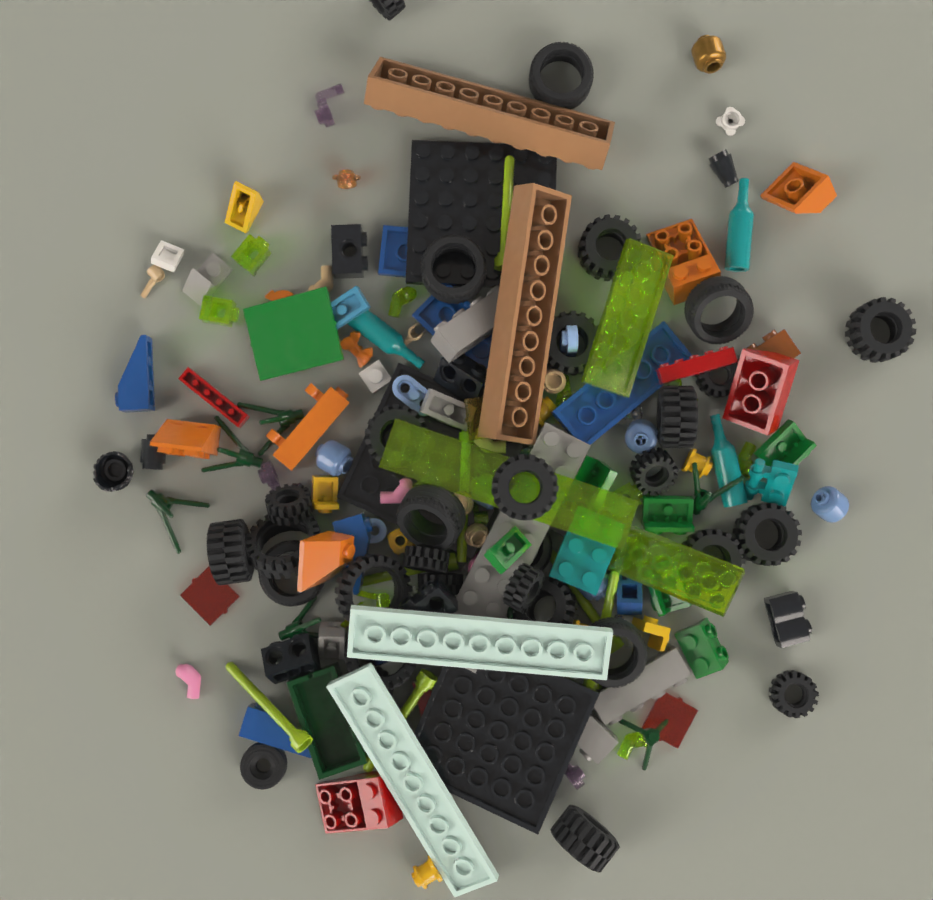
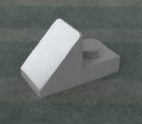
(206, 278)
(444, 409)
(331, 641)

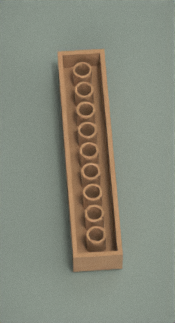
(489, 113)
(524, 314)

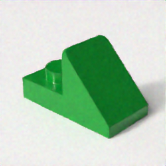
(507, 550)

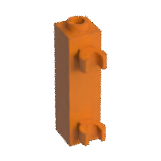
(311, 427)

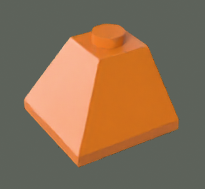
(801, 190)
(323, 558)

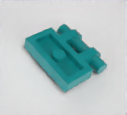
(778, 483)

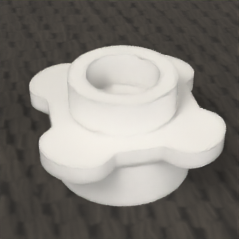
(735, 116)

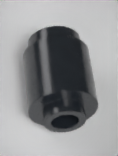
(149, 456)

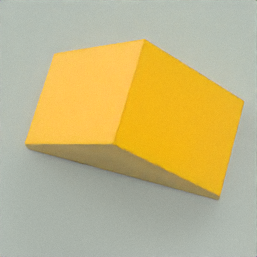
(243, 207)

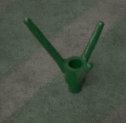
(284, 418)
(244, 457)
(704, 497)
(163, 506)
(298, 626)
(649, 736)

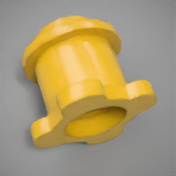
(547, 407)
(703, 463)
(392, 537)
(425, 874)

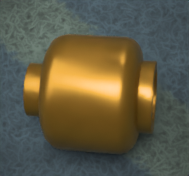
(708, 54)

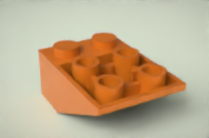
(691, 258)
(187, 439)

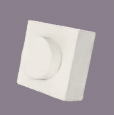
(167, 256)
(375, 376)

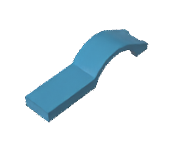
(349, 306)

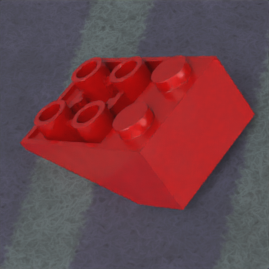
(357, 803)

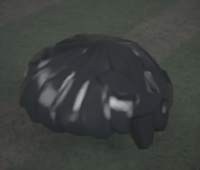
(113, 471)

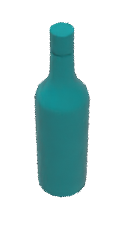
(739, 232)
(384, 337)
(726, 465)

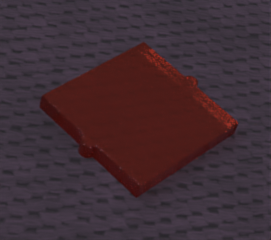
(208, 597)
(678, 714)

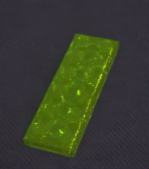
(627, 318)
(677, 570)

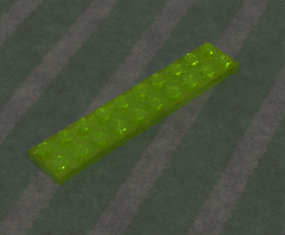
(470, 472)

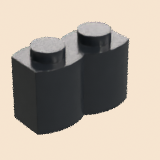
(788, 619)

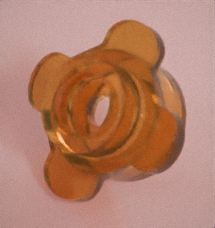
(346, 179)

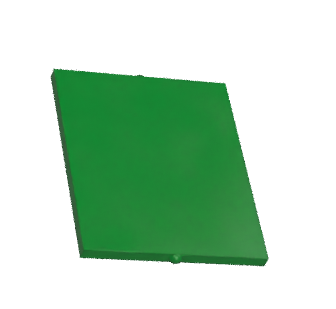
(293, 334)

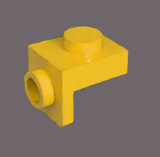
(324, 493)
(659, 634)

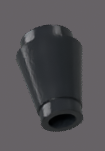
(724, 168)

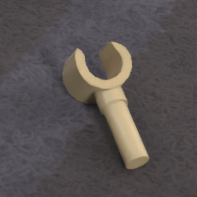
(156, 275)
(412, 335)

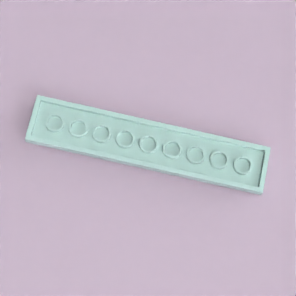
(479, 642)
(412, 780)

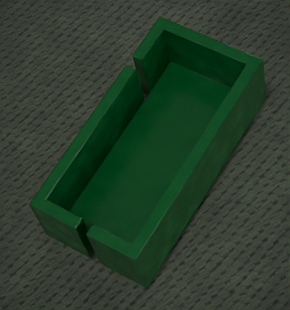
(334, 742)

